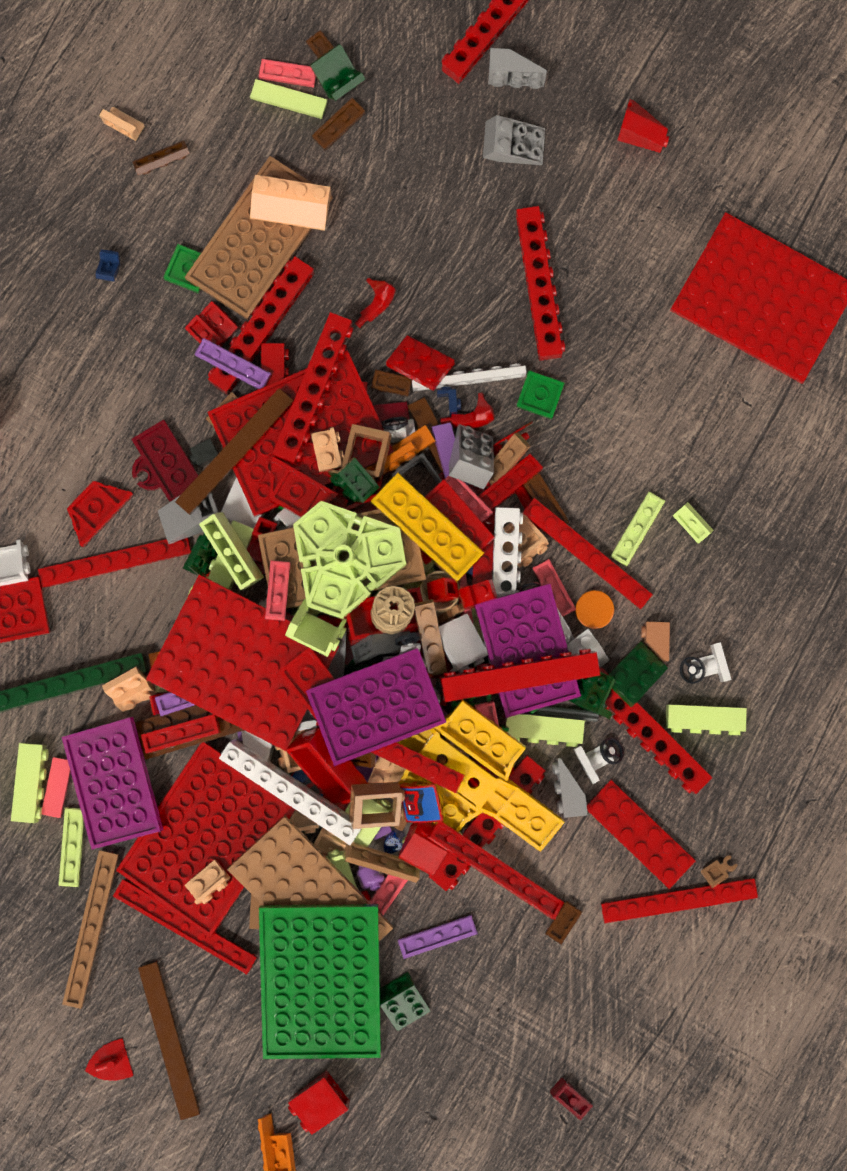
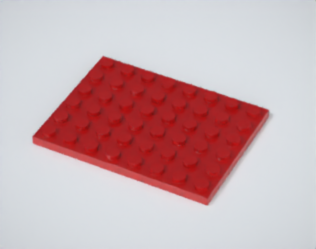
(763, 298)
(343, 405)
(229, 662)
(204, 818)

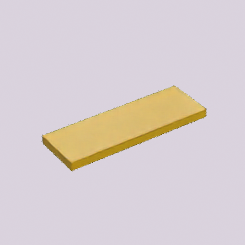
(427, 527)

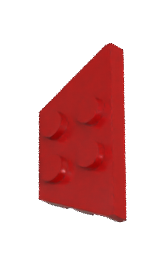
(296, 490)
(95, 509)

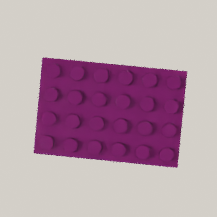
(524, 628)
(376, 706)
(112, 783)

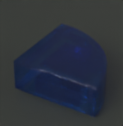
(392, 843)

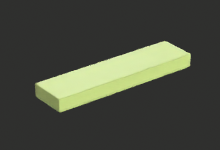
(288, 99)
(637, 529)
(71, 848)

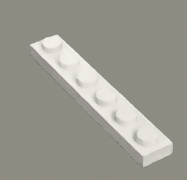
(477, 376)

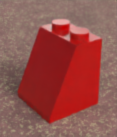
(319, 1103)

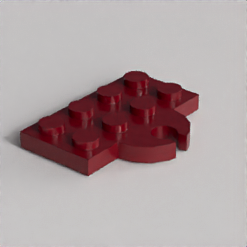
(163, 461)

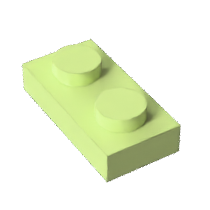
(693, 523)

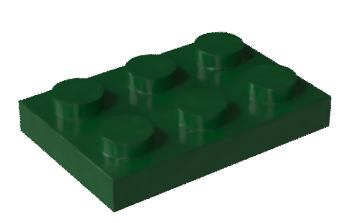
(637, 673)

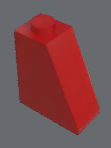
(642, 129)

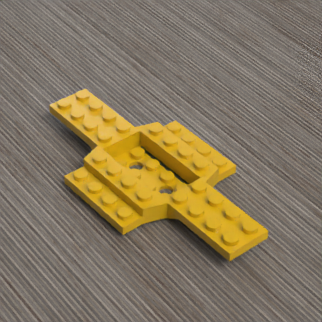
(493, 796)

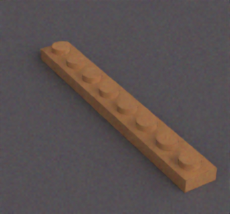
(90, 929)

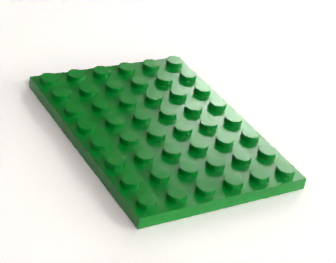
(320, 981)

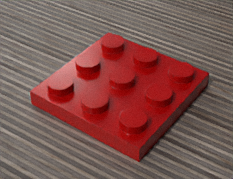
(22, 611)

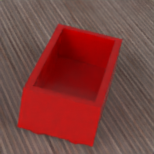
(360, 624)
(315, 760)

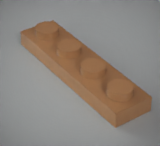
(431, 639)
(381, 862)

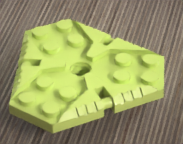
(335, 584)

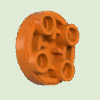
(594, 609)

